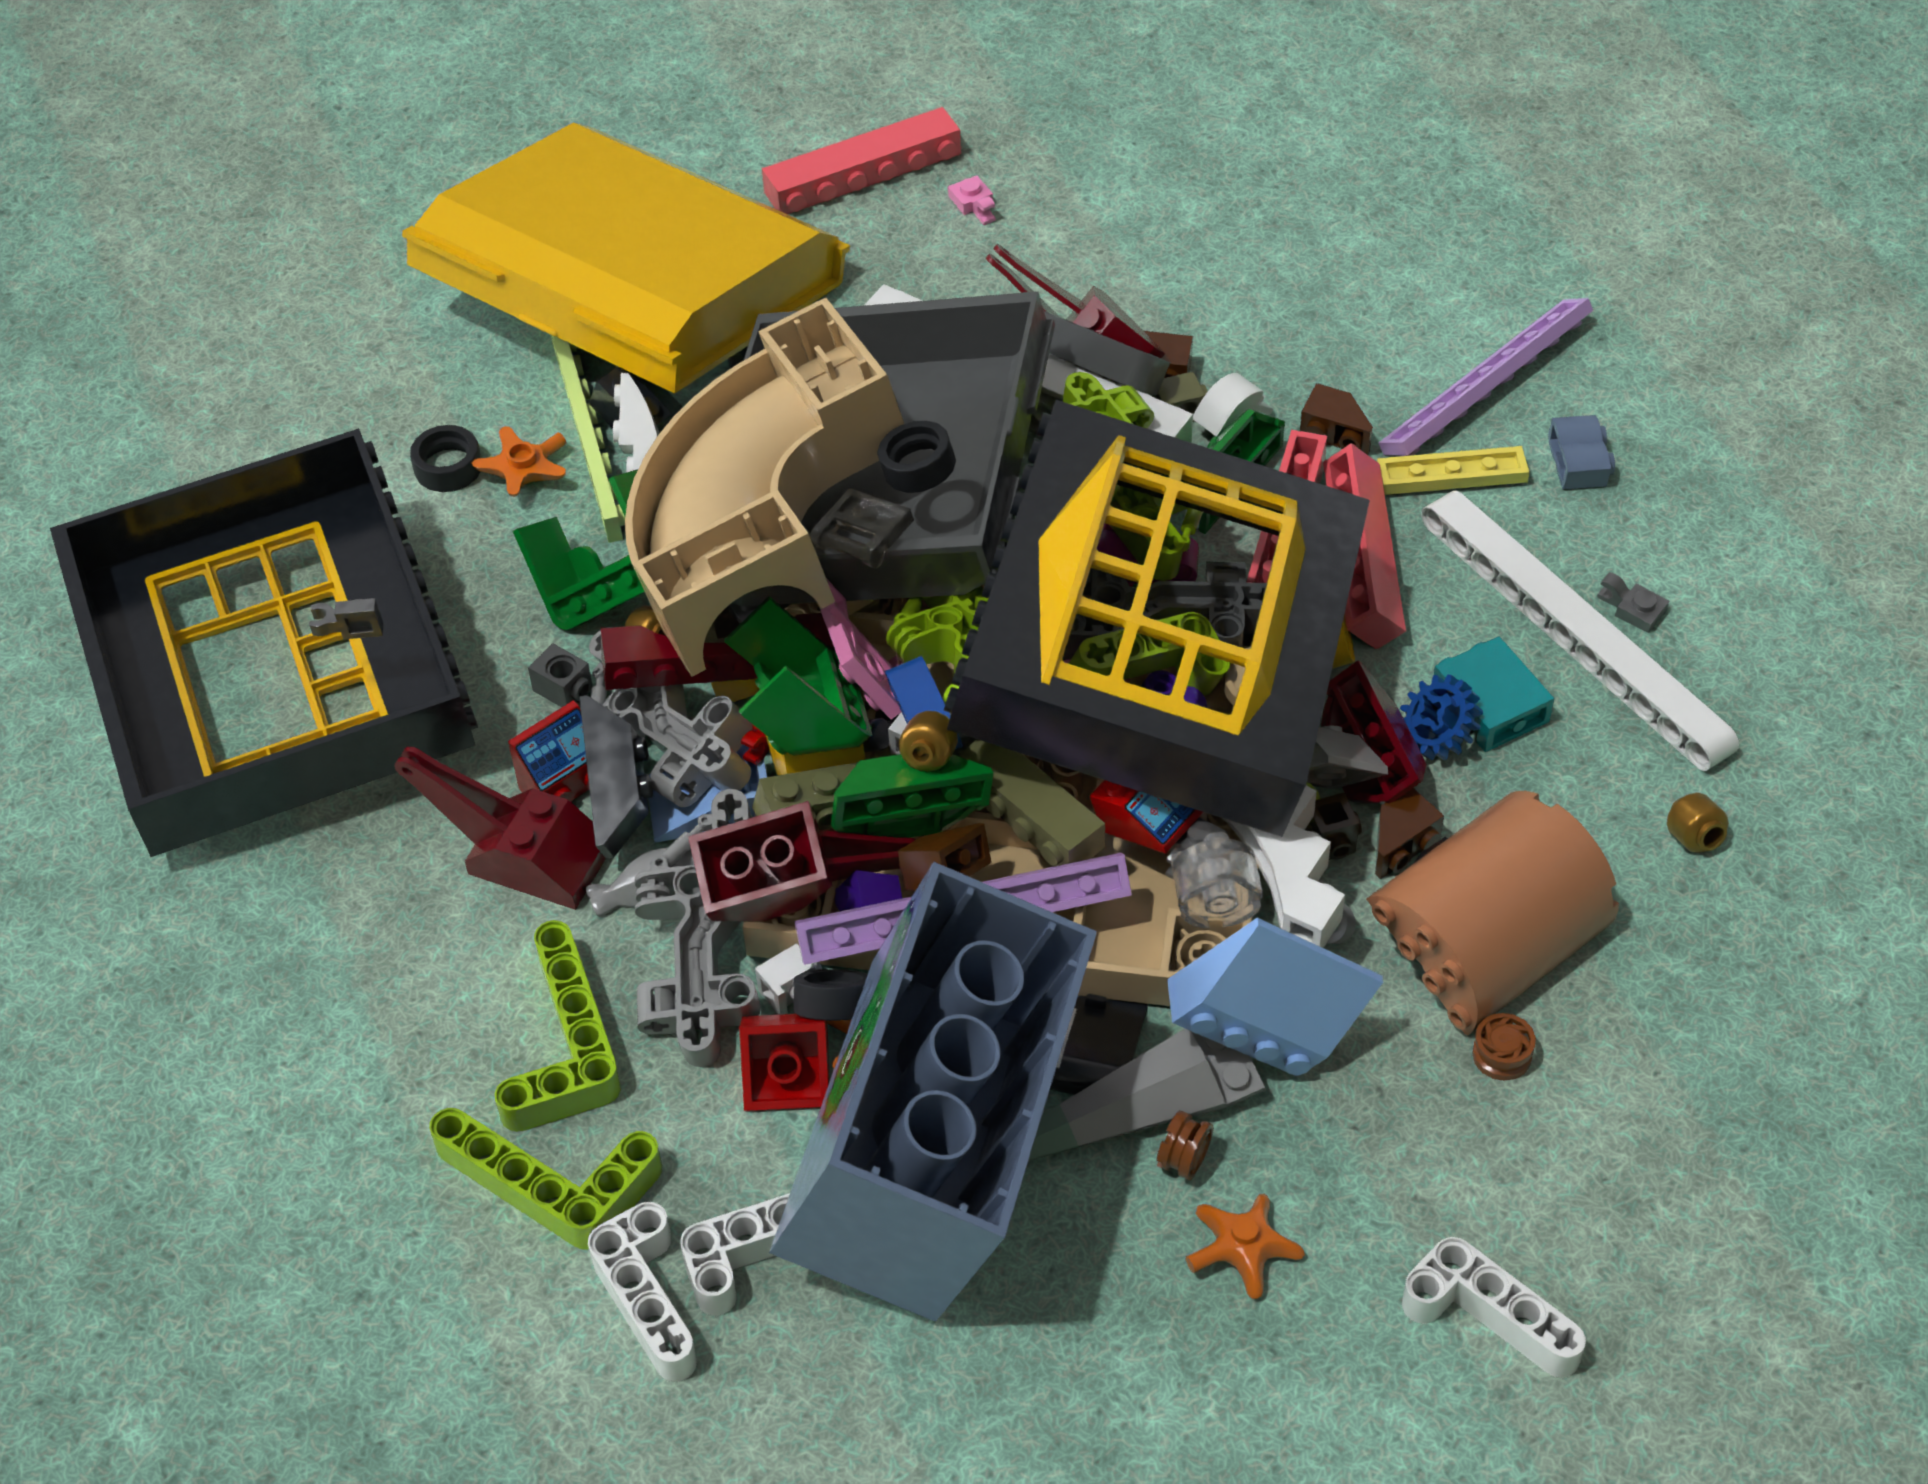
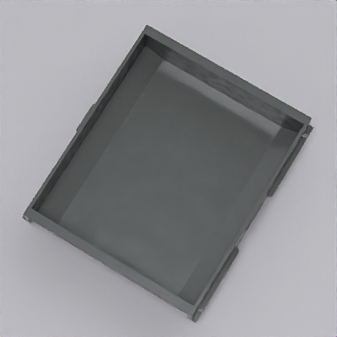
(978, 375)

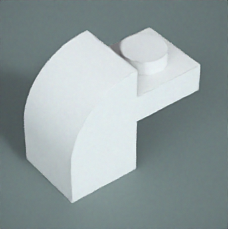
(1228, 401)

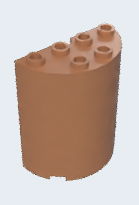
(1499, 905)

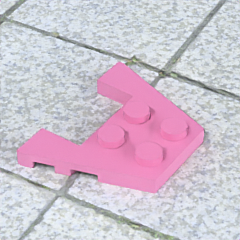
(859, 658)

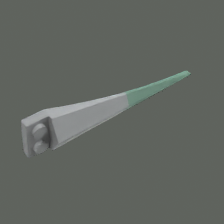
(1148, 1091)

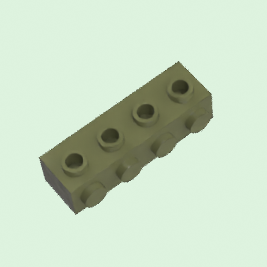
(794, 788)
(1038, 806)

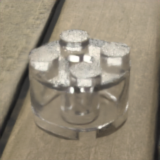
(1217, 881)

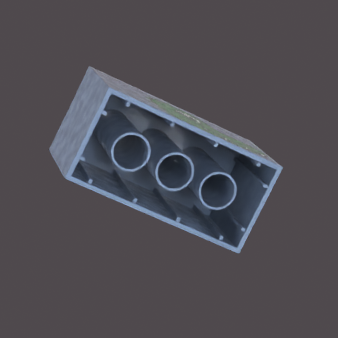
(936, 1094)

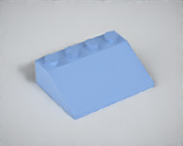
(1272, 996)

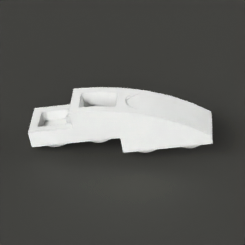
(636, 424)

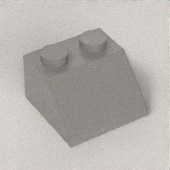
(1342, 760)

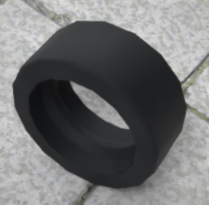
(922, 474)
(448, 477)
(828, 994)

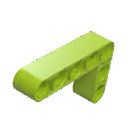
(579, 1029)
(544, 1183)

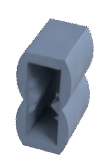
(1580, 452)

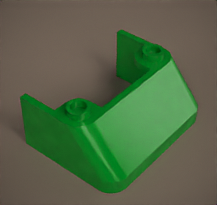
(574, 580)
(802, 693)

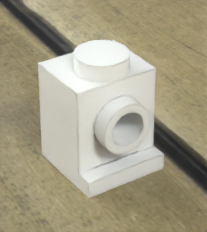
(777, 976)

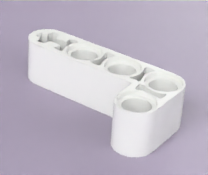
(727, 1252)
(648, 1297)
(1555, 1352)

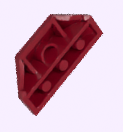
(1366, 710)

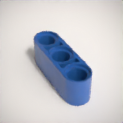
(916, 690)

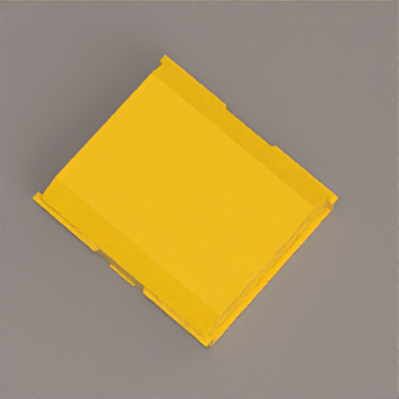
(623, 253)

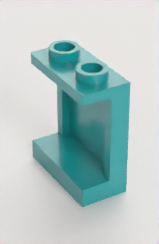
(1508, 691)

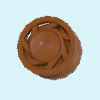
(1503, 1048)
(1185, 1145)

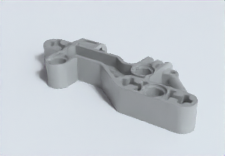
(695, 750)
(697, 993)

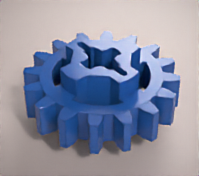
(1442, 717)

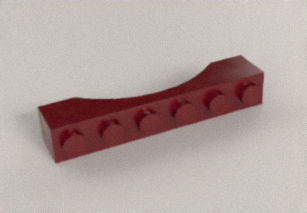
(647, 659)

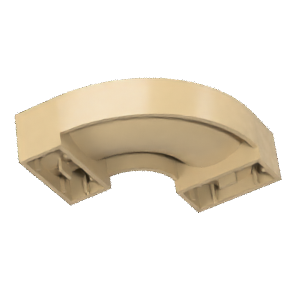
(742, 465)

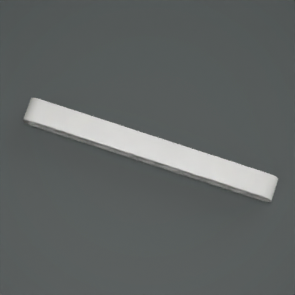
(1581, 631)

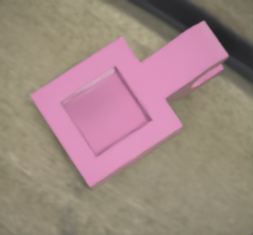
(974, 197)

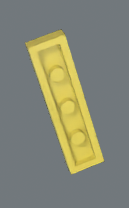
(1453, 470)

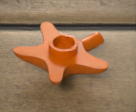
(522, 461)
(1243, 1242)

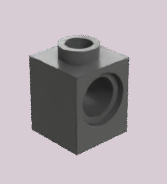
(560, 676)

